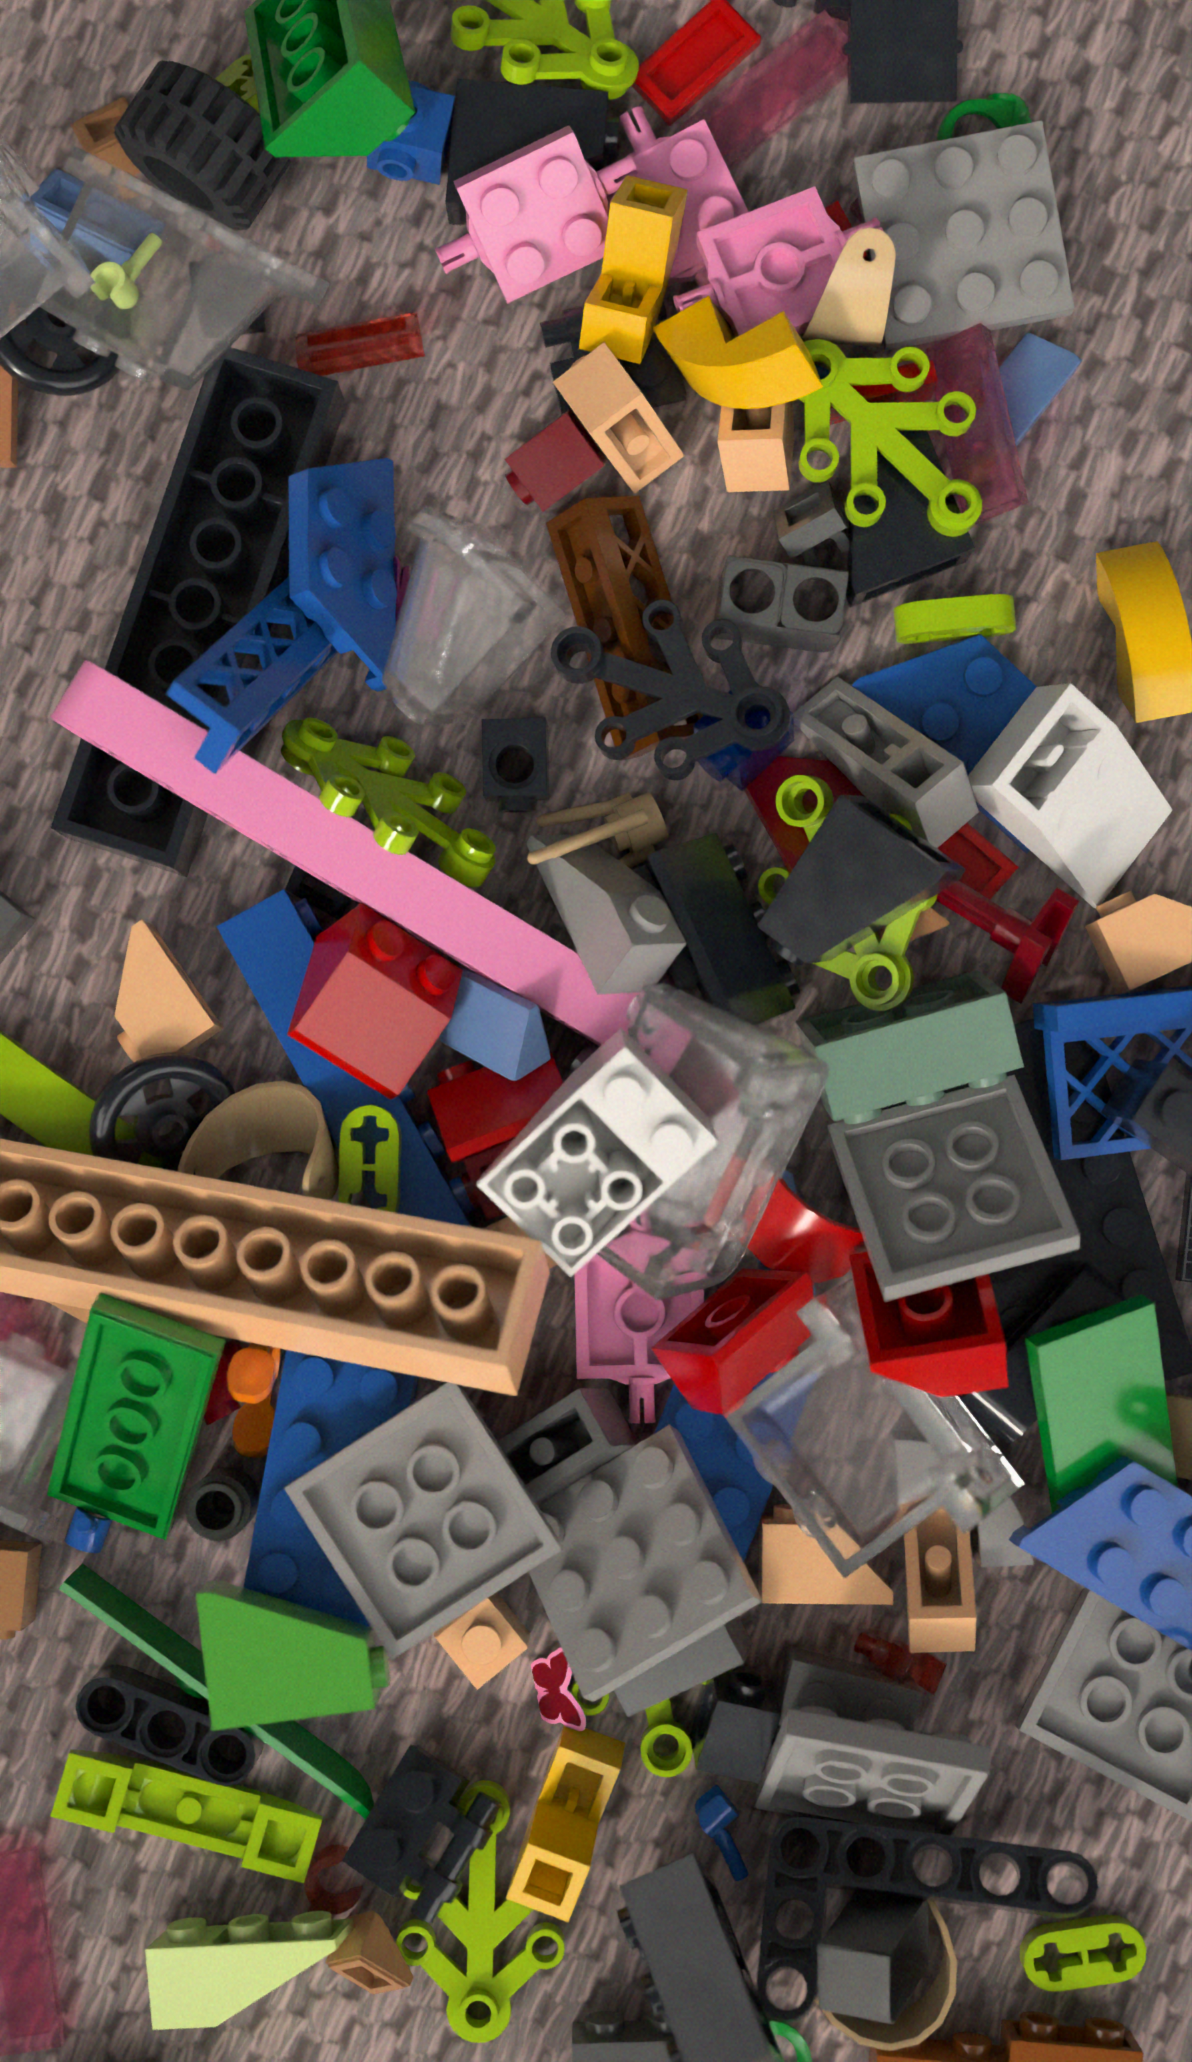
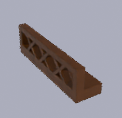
(597, 582)

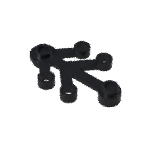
(679, 693)

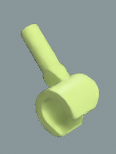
(119, 280)

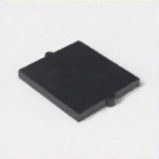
(902, 51)

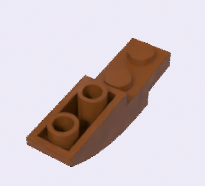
(1031, 2039)

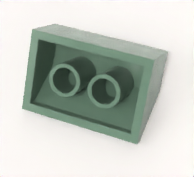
(912, 1053)

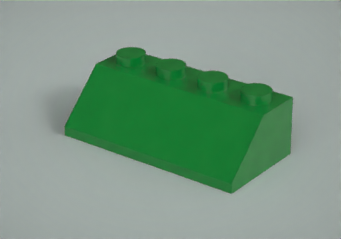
(327, 76)

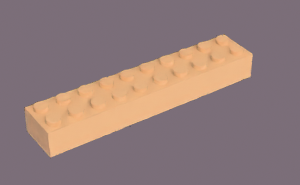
(271, 1266)

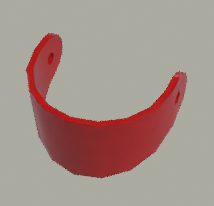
(802, 1239)

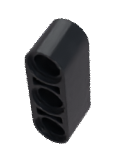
(1013, 1408)
(140, 1732)

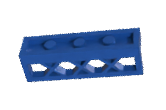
(266, 689)

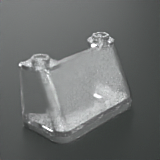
(759, 1102)

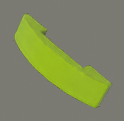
(50, 1104)
(175, 1805)

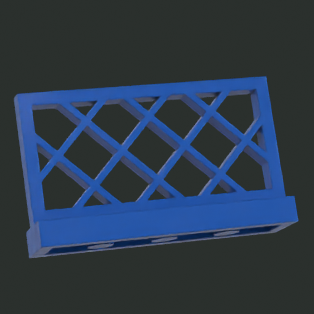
(1098, 1018)

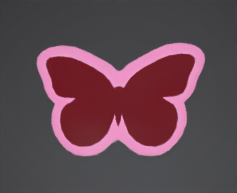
(554, 1700)

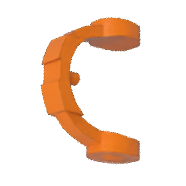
(252, 1381)

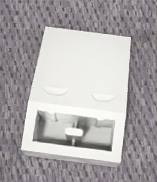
(1070, 790)
(598, 1153)

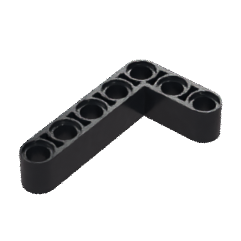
(895, 1879)

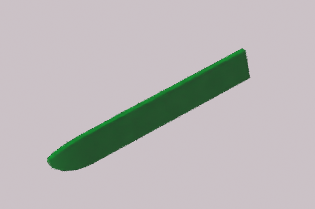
(189, 1673)

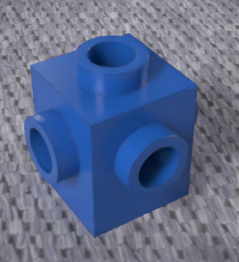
(423, 144)

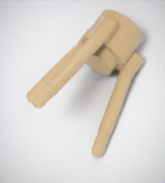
(629, 824)

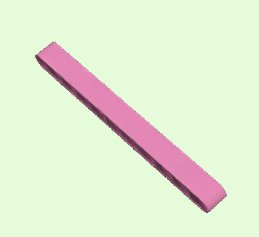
(340, 853)

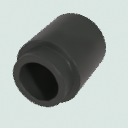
(205, 1514)

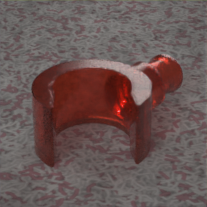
(900, 1662)
(319, 1897)

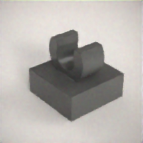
(810, 521)

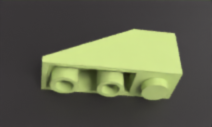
(213, 1972)

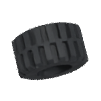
(200, 144)

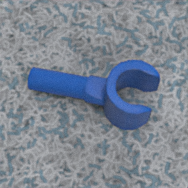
(87, 1531)
(714, 1814)

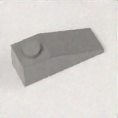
(889, 761)
(611, 916)

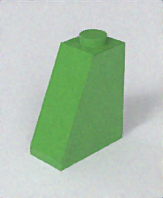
(283, 1659)

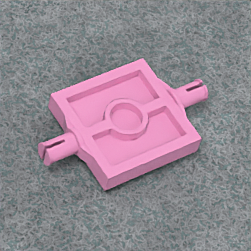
(692, 163)
(535, 214)
(770, 262)
(619, 1327)

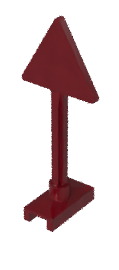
(1030, 940)

